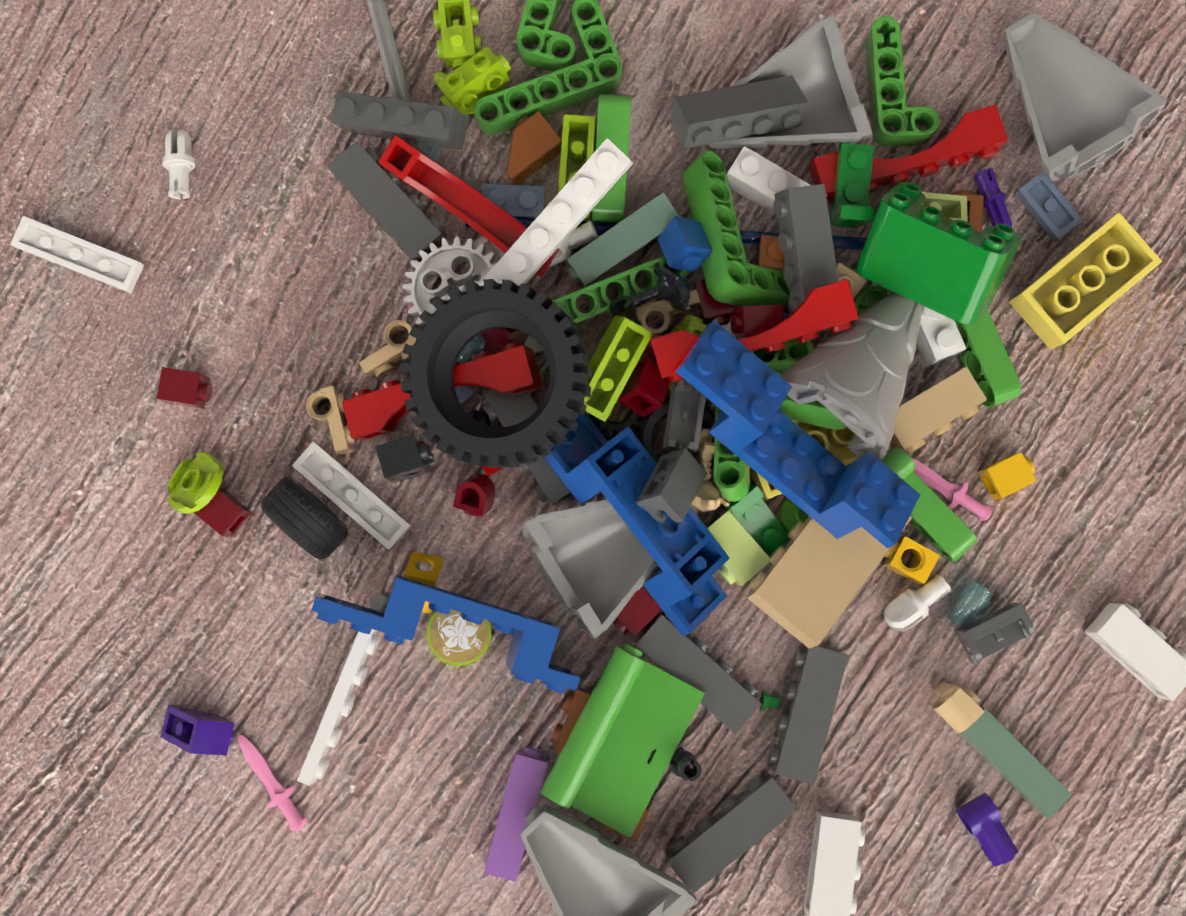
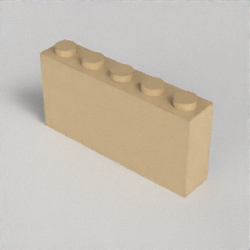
(815, 578)

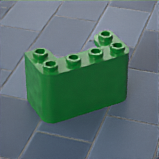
(935, 257)

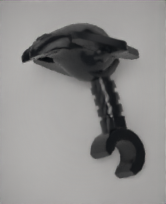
(669, 287)

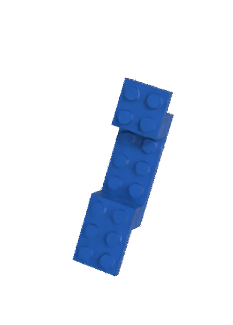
(783, 453)
(682, 549)
(529, 650)

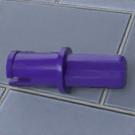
(993, 198)

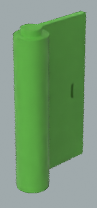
(628, 720)

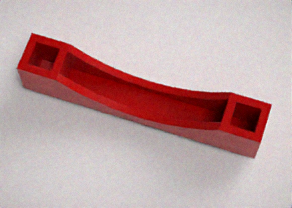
(975, 135)
(455, 195)
(820, 309)
(380, 411)

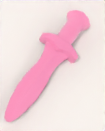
(954, 493)
(278, 794)

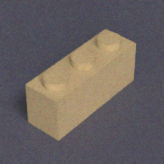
(936, 409)

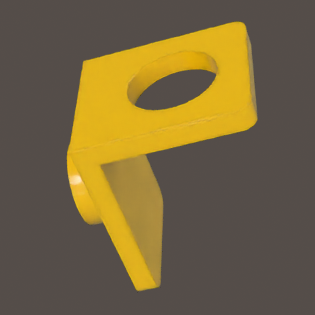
(427, 577)

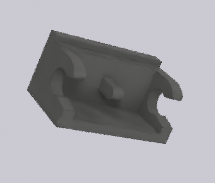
(684, 417)
(672, 486)
(995, 631)

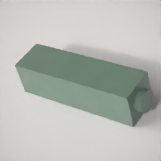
(621, 240)
(1016, 764)

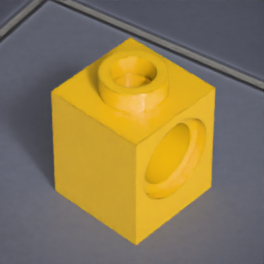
(1008, 475)
(923, 564)

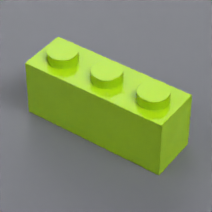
(576, 146)
(614, 364)

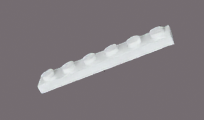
(561, 215)
(341, 700)

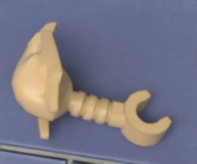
(708, 496)

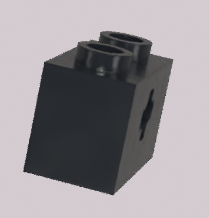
(404, 458)

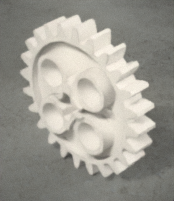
(442, 264)

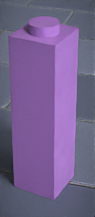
(519, 799)

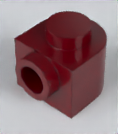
(475, 495)

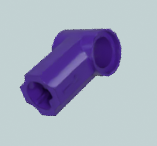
(983, 821)

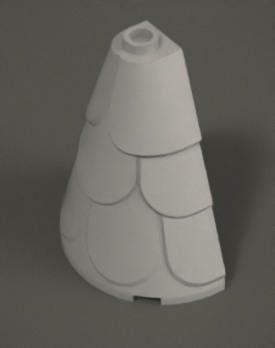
(826, 81)
(1074, 97)
(863, 372)
(589, 561)
(594, 875)

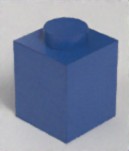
(684, 244)

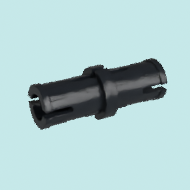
(683, 768)

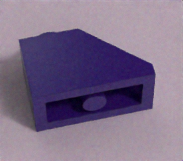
(197, 731)

